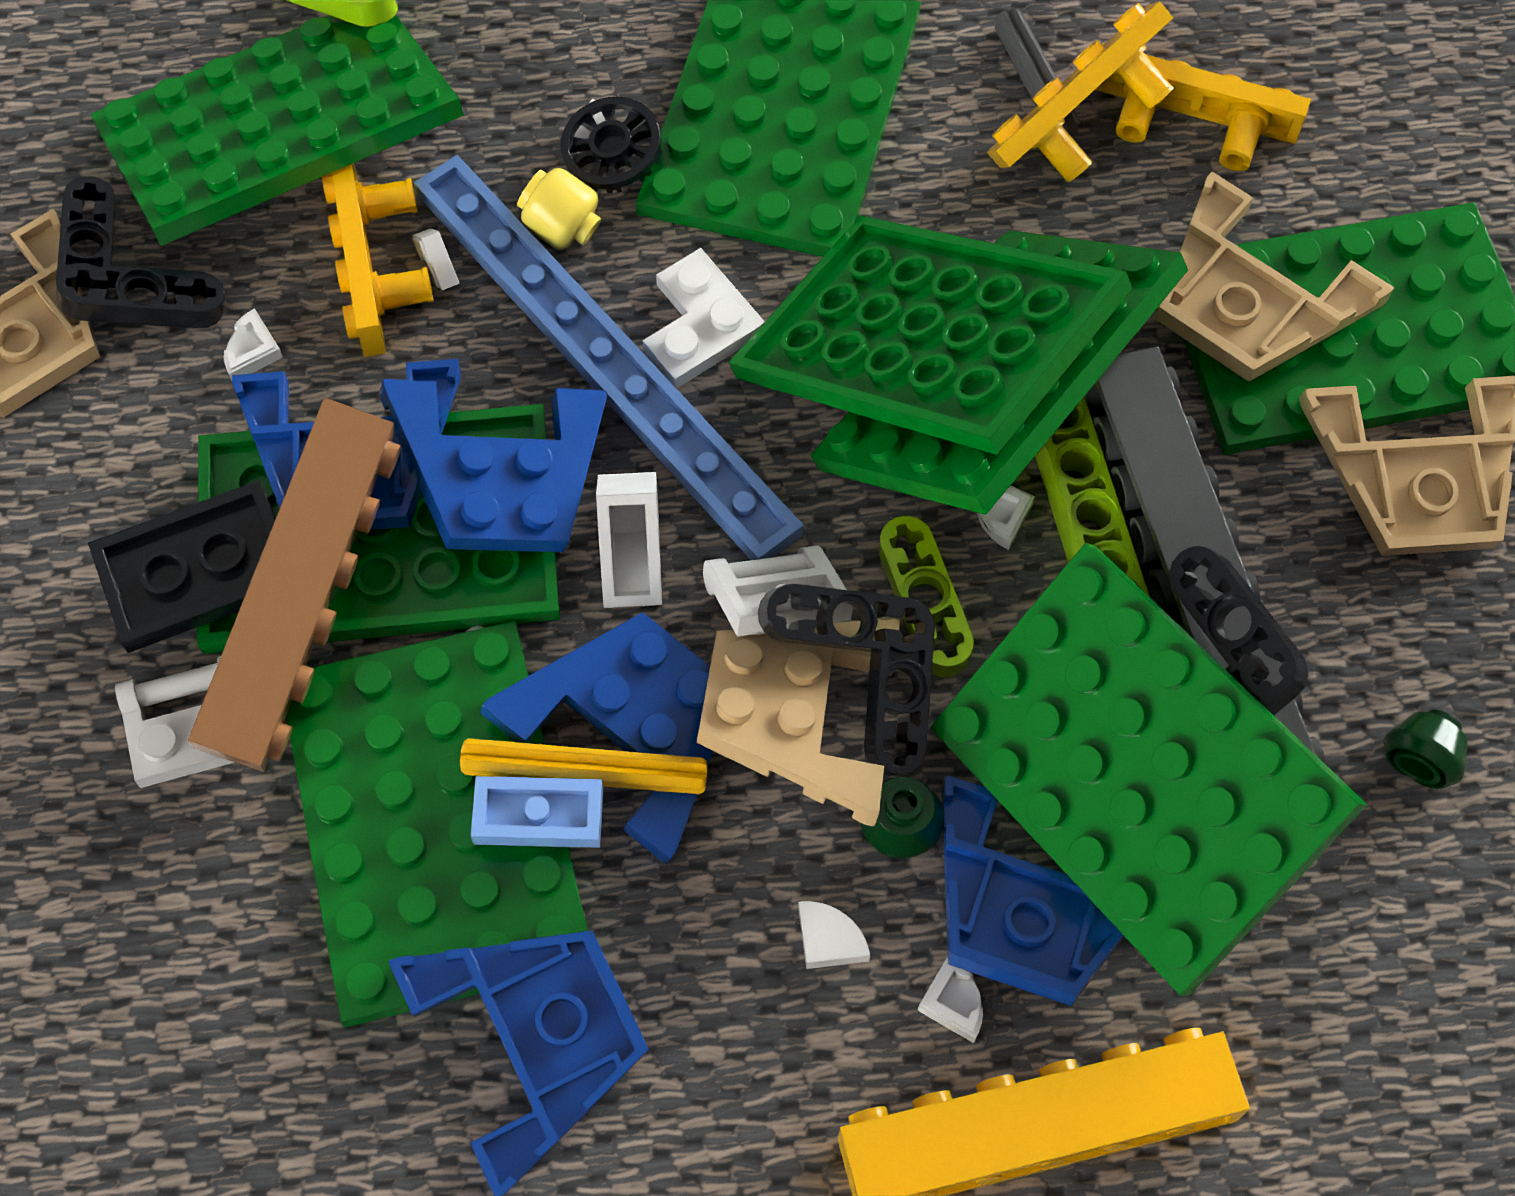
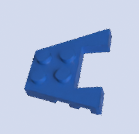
(280, 444)
(494, 488)
(636, 691)
(1014, 915)
(557, 1022)

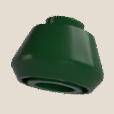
(1428, 748)
(907, 819)

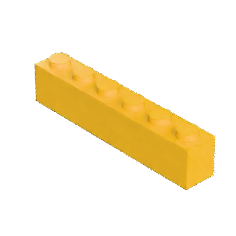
(1045, 1120)

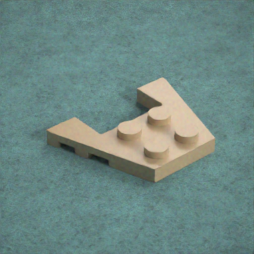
(1243, 307)
(36, 338)
(1423, 490)
(769, 713)

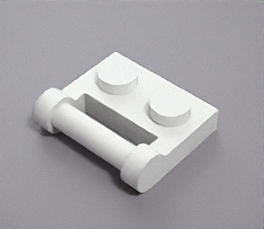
(744, 584)
(160, 744)

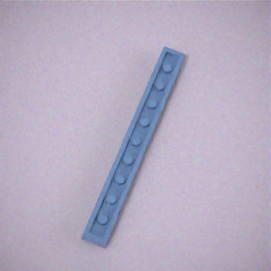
(610, 362)

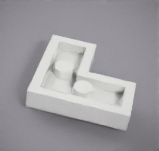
(712, 322)

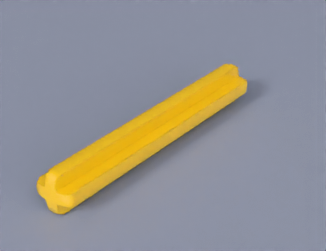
(614, 767)

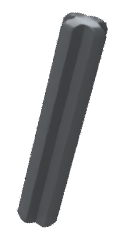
(1029, 58)

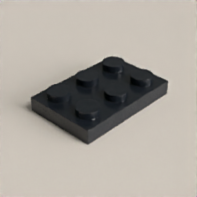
(183, 565)

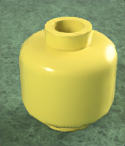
(559, 208)

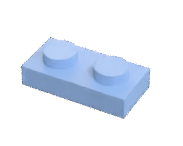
(537, 812)

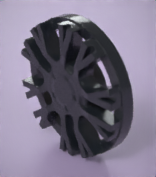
(611, 143)

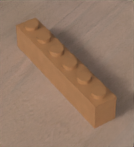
(294, 585)

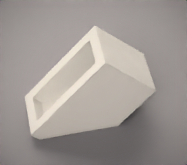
(629, 539)

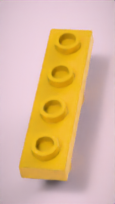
(1096, 63)
(1222, 99)
(368, 291)

